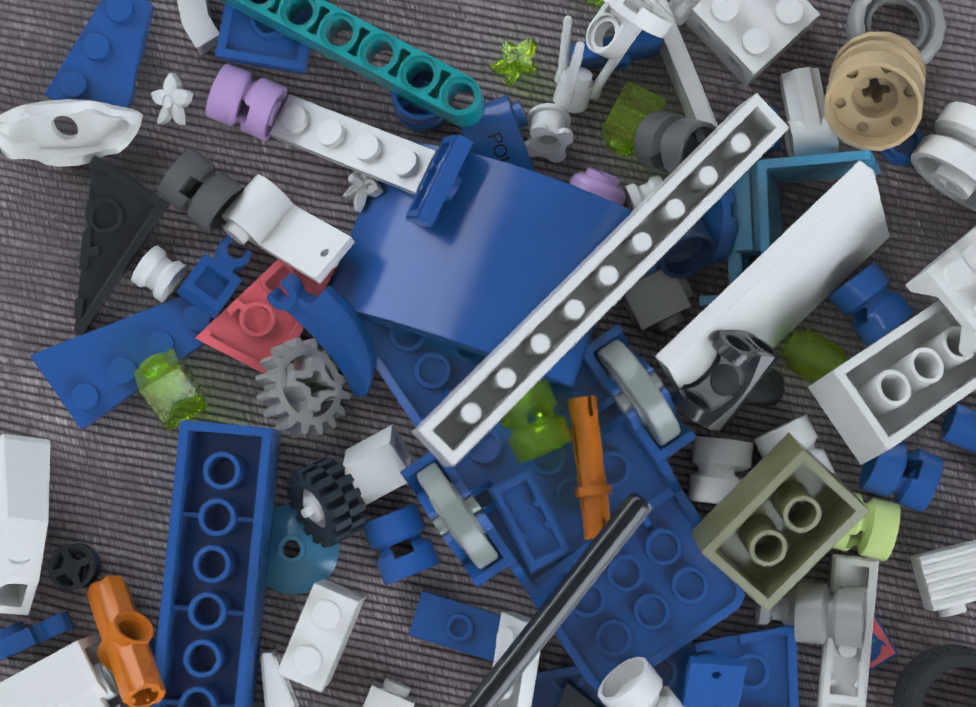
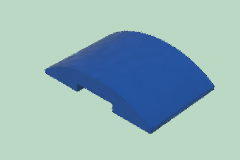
(481, 263)

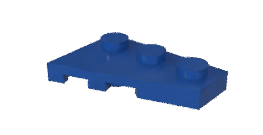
(106, 55)

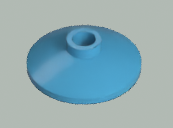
(310, 566)

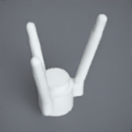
(575, 82)

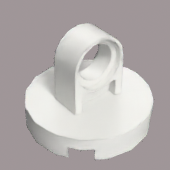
(628, 19)

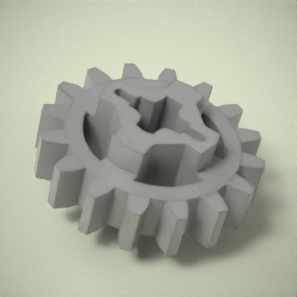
(305, 388)

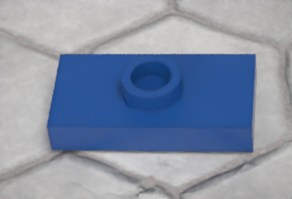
(643, 47)
(439, 181)
(529, 520)
(456, 625)

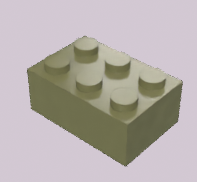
(778, 522)

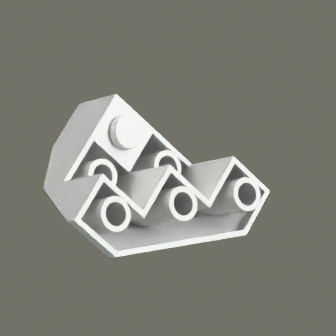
(22, 518)

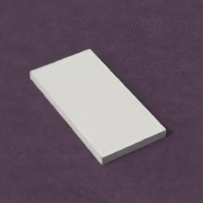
(788, 276)

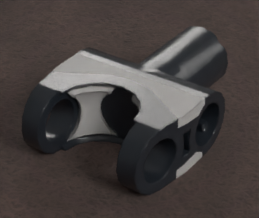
(737, 377)

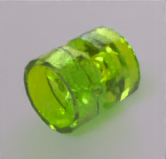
(544, 434)

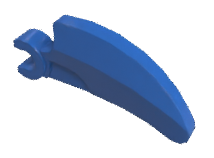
(334, 327)

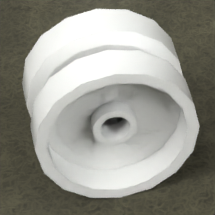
(949, 156)

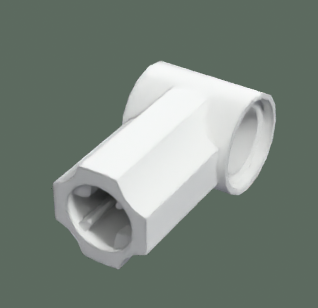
(805, 115)

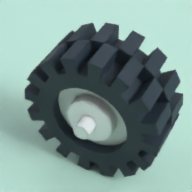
(326, 502)

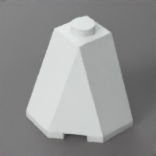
(64, 680)

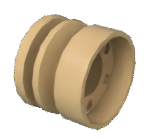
(872, 113)

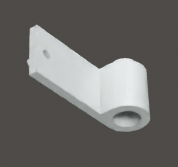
(284, 230)

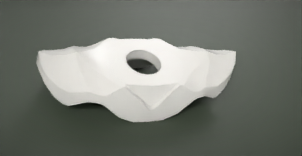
(32, 133)

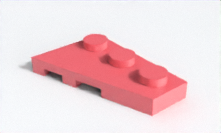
(252, 324)

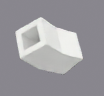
(198, 24)

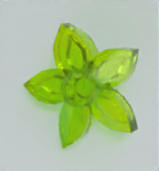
(516, 60)

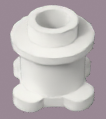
(549, 131)

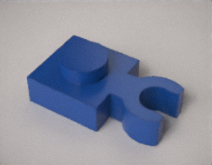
(214, 279)
(18, 638)

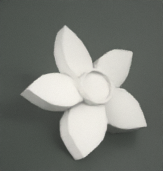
(173, 100)
(361, 188)

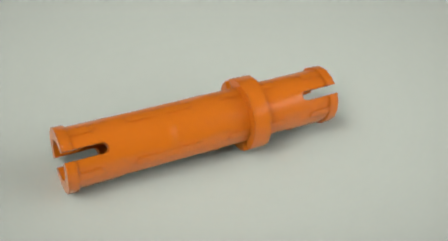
(589, 464)

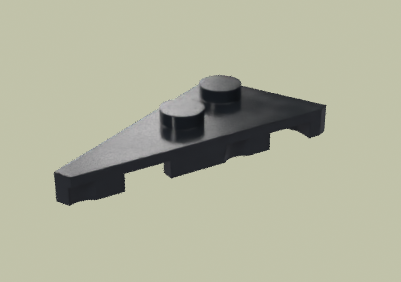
(117, 226)

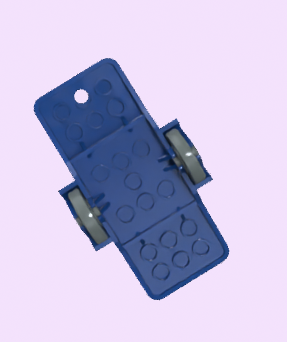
(658, 584)

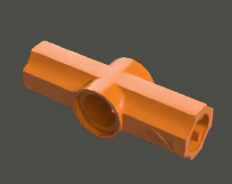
(125, 642)

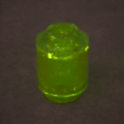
(812, 355)

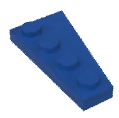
(98, 368)

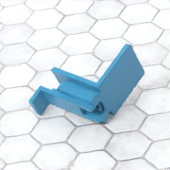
(760, 203)

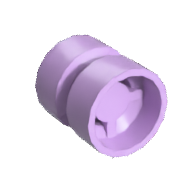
(244, 101)

